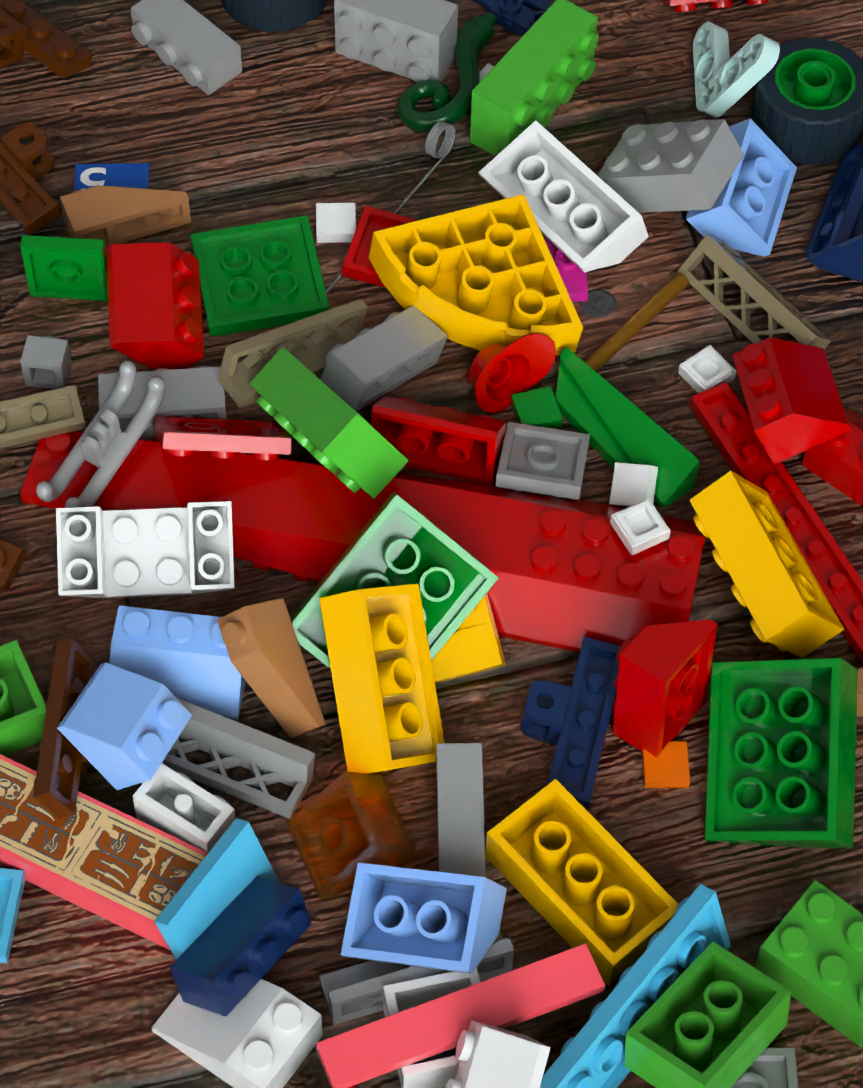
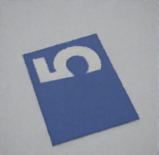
(111, 175)

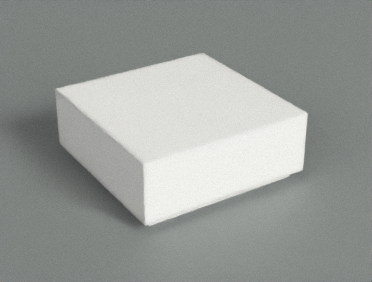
(335, 222)
(706, 370)
(632, 484)
(640, 526)

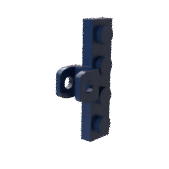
(575, 717)

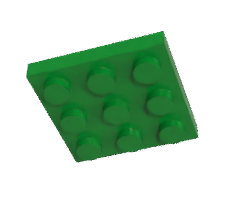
(259, 275)

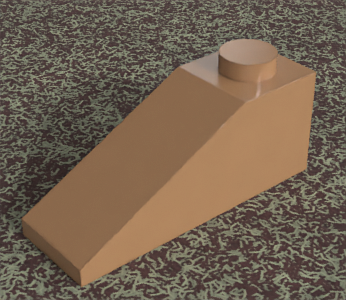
(123, 212)
(271, 662)

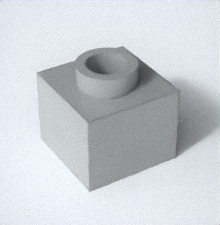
(46, 362)

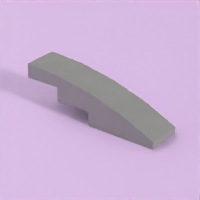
(460, 809)

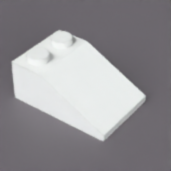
(254, 1044)

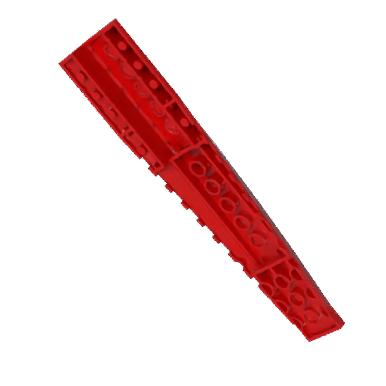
(554, 556)

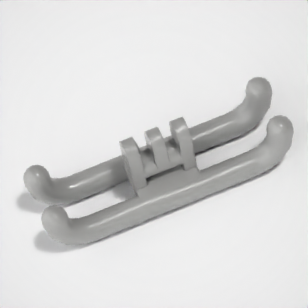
(104, 442)

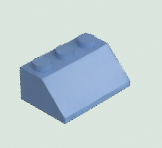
(754, 196)
(182, 654)
(422, 917)

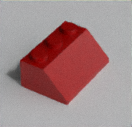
(155, 304)
(790, 396)
(441, 438)
(841, 459)
(662, 682)

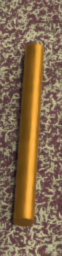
(637, 322)

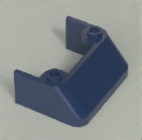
(838, 234)

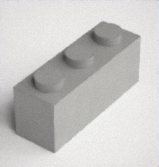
(187, 42)
(383, 357)
(187, 394)

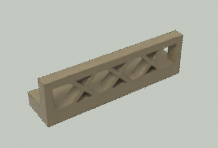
(752, 286)
(309, 351)
(40, 416)

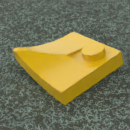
(471, 647)

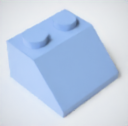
(124, 724)

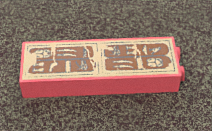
(92, 857)

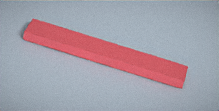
(439, 1022)

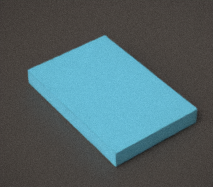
(213, 886)

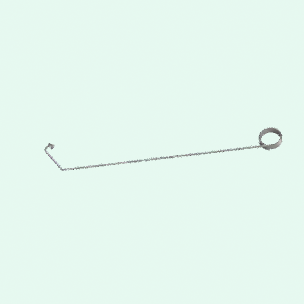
(430, 150)

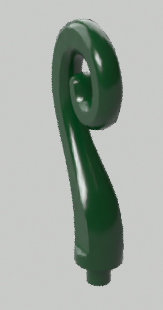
(470, 43)

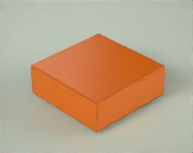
(669, 768)

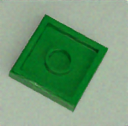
(65, 267)

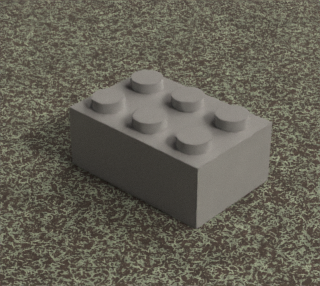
(398, 35)
(672, 165)

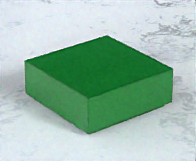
(537, 408)

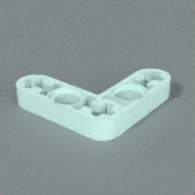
(723, 79)

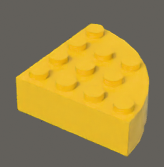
(479, 275)

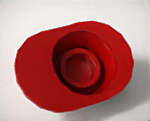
(510, 369)

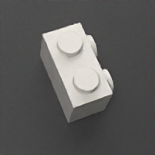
(182, 809)

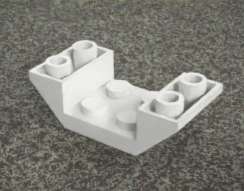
(145, 551)

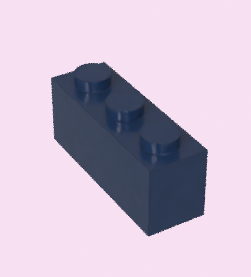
(241, 945)

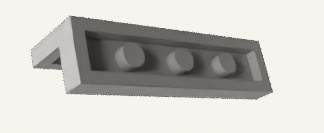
(237, 744)
(359, 988)

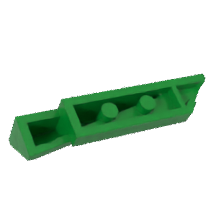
(621, 429)

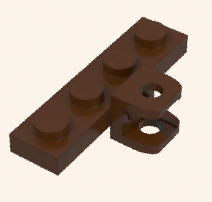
(28, 31)
(18, 178)
(59, 759)

